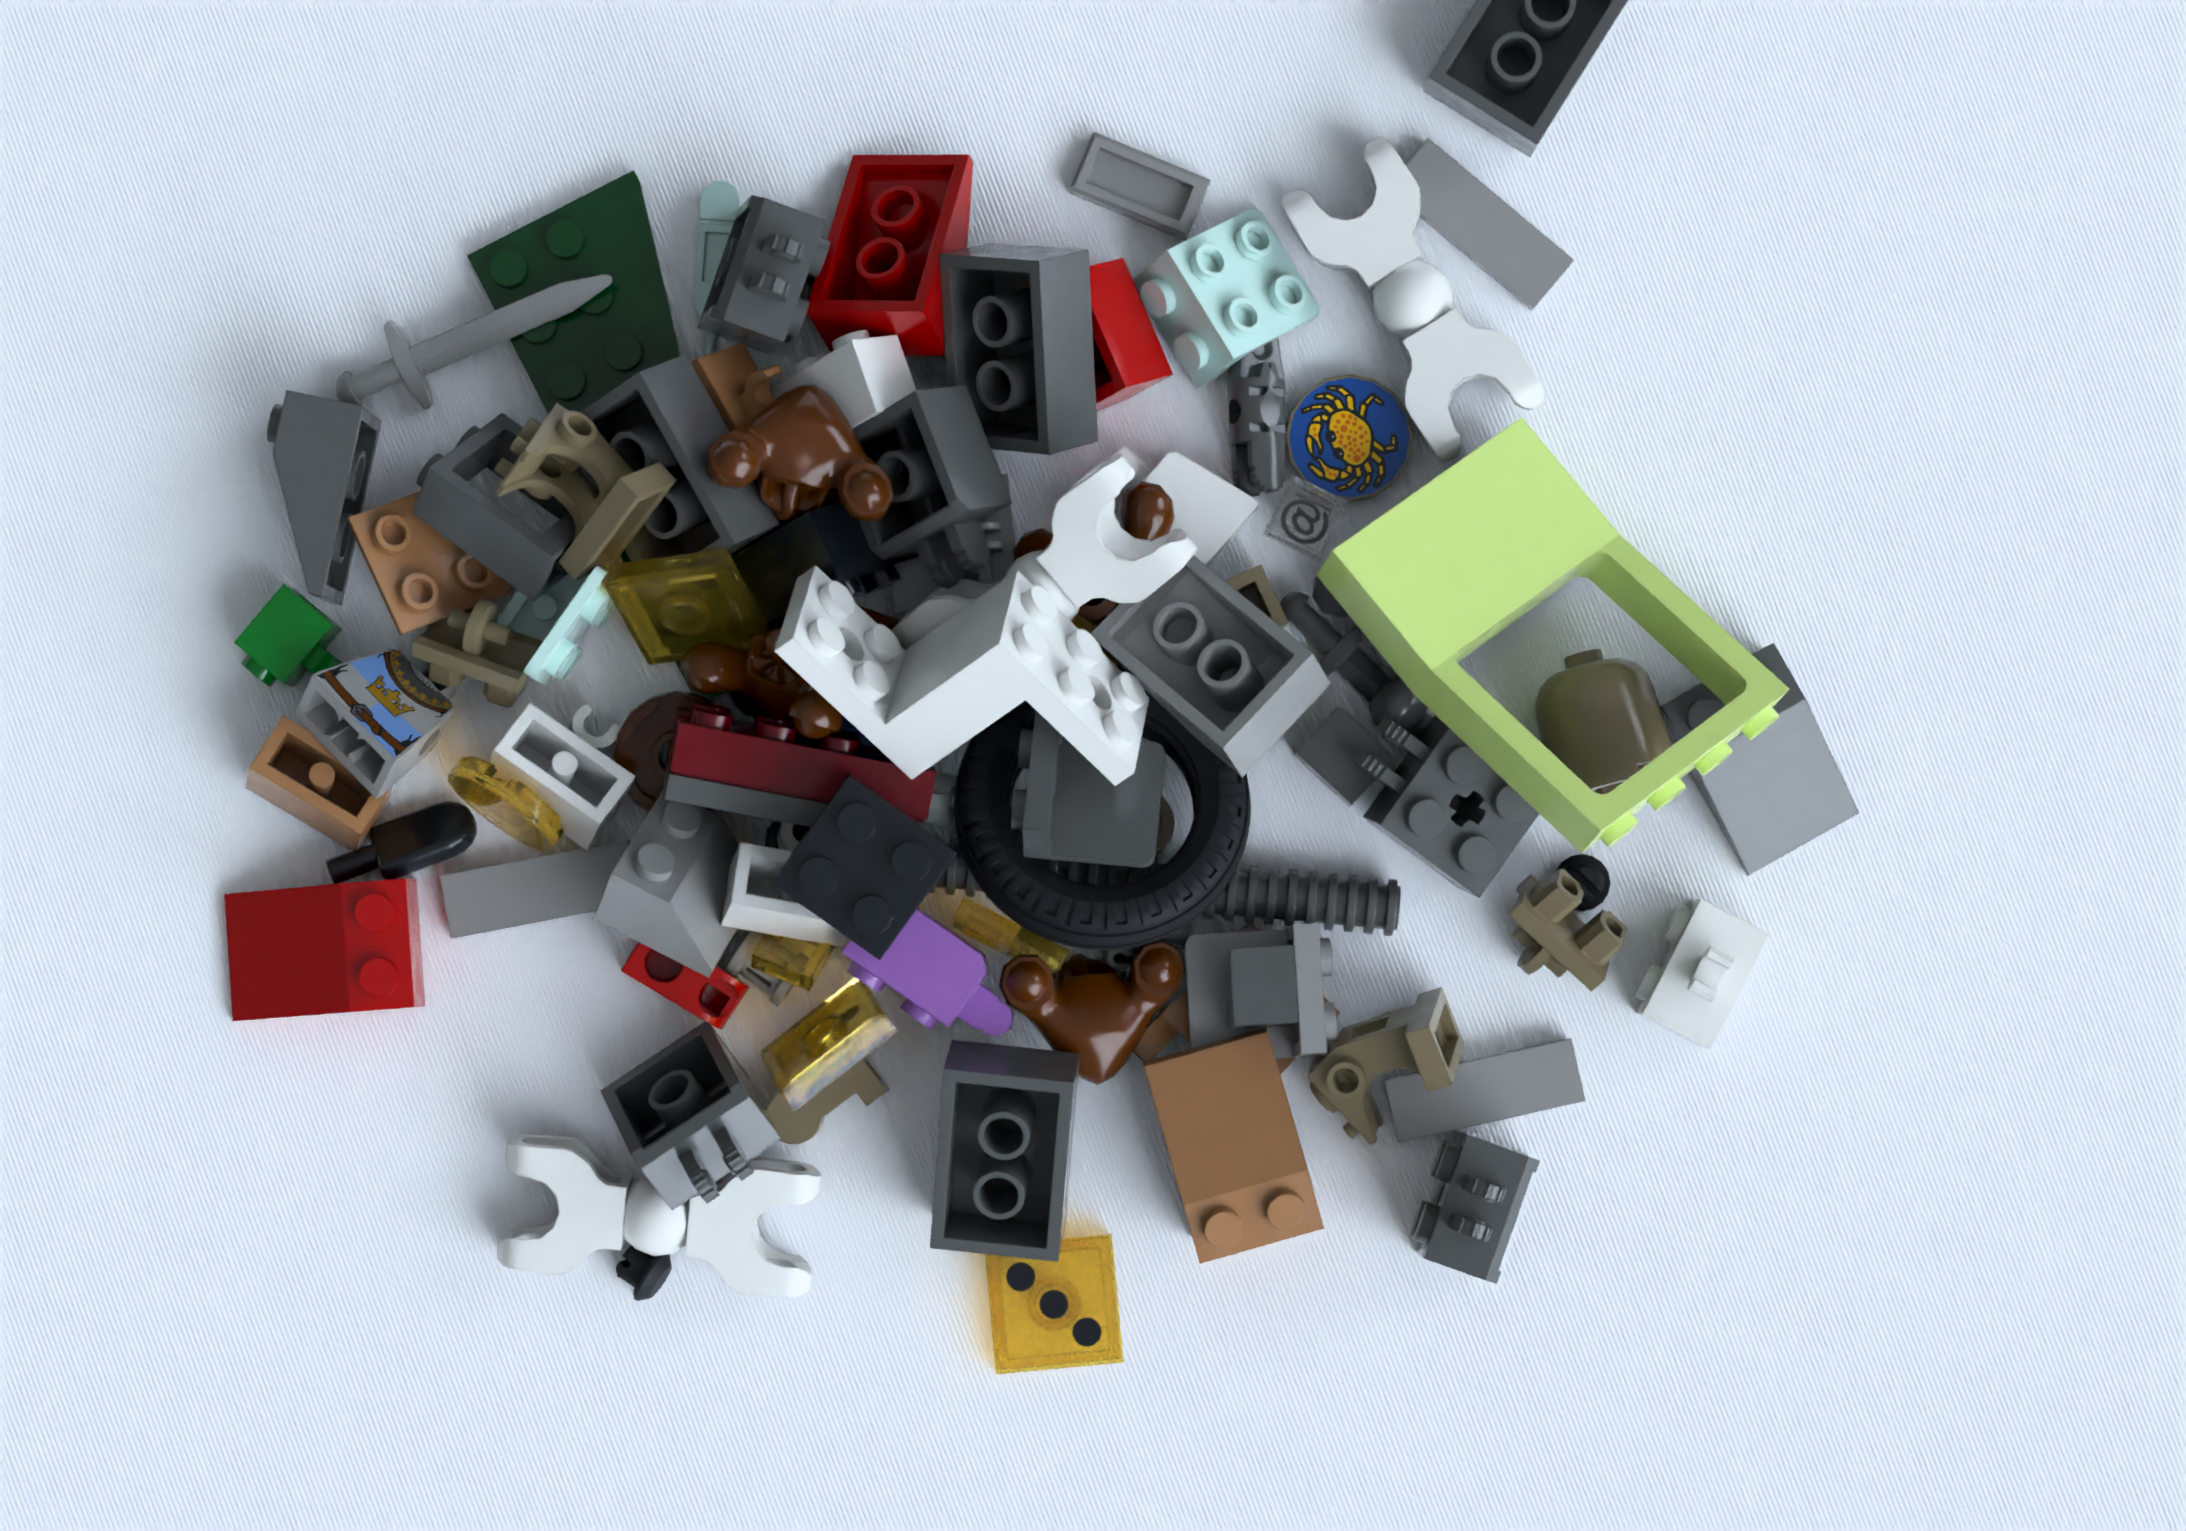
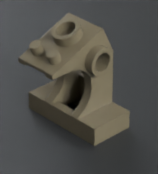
(549, 469)
(1410, 1038)

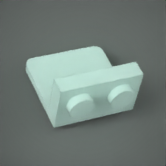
(1225, 295)
(559, 621)

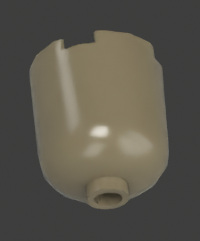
(1601, 719)

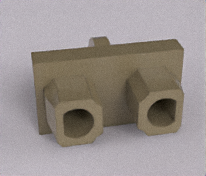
(478, 649)
(1557, 936)

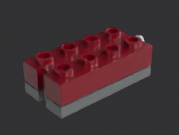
(784, 775)

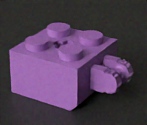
(936, 975)

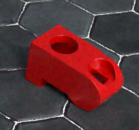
(707, 998)

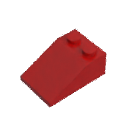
(887, 248)
(324, 949)

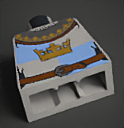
(376, 716)

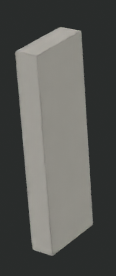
(1485, 227)
(528, 889)
(1487, 1091)

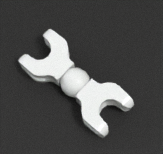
(1413, 299)
(1082, 562)
(606, 1209)

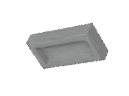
(1139, 186)

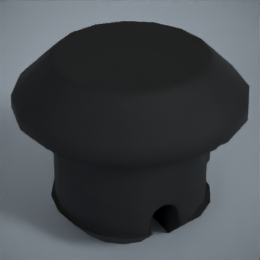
(1592, 878)
(643, 1272)

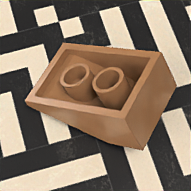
(1233, 1145)

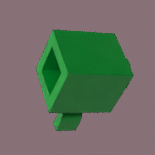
(288, 639)

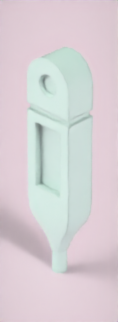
(716, 215)

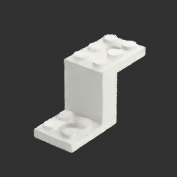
(963, 674)

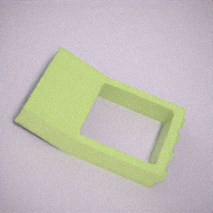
(1485, 551)

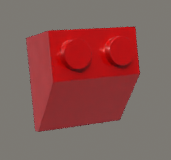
(1124, 340)

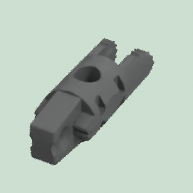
(1258, 420)

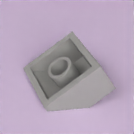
(674, 885)

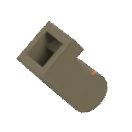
(806, 1122)

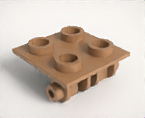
(419, 568)

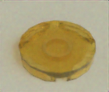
(506, 804)

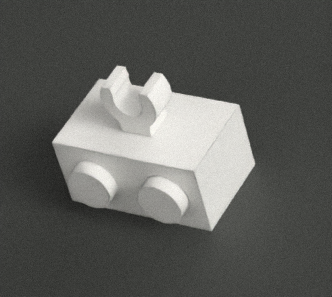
(859, 375)
(565, 769)
(760, 906)
(1700, 972)

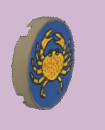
(1349, 437)

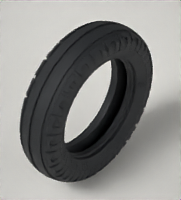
(1092, 914)

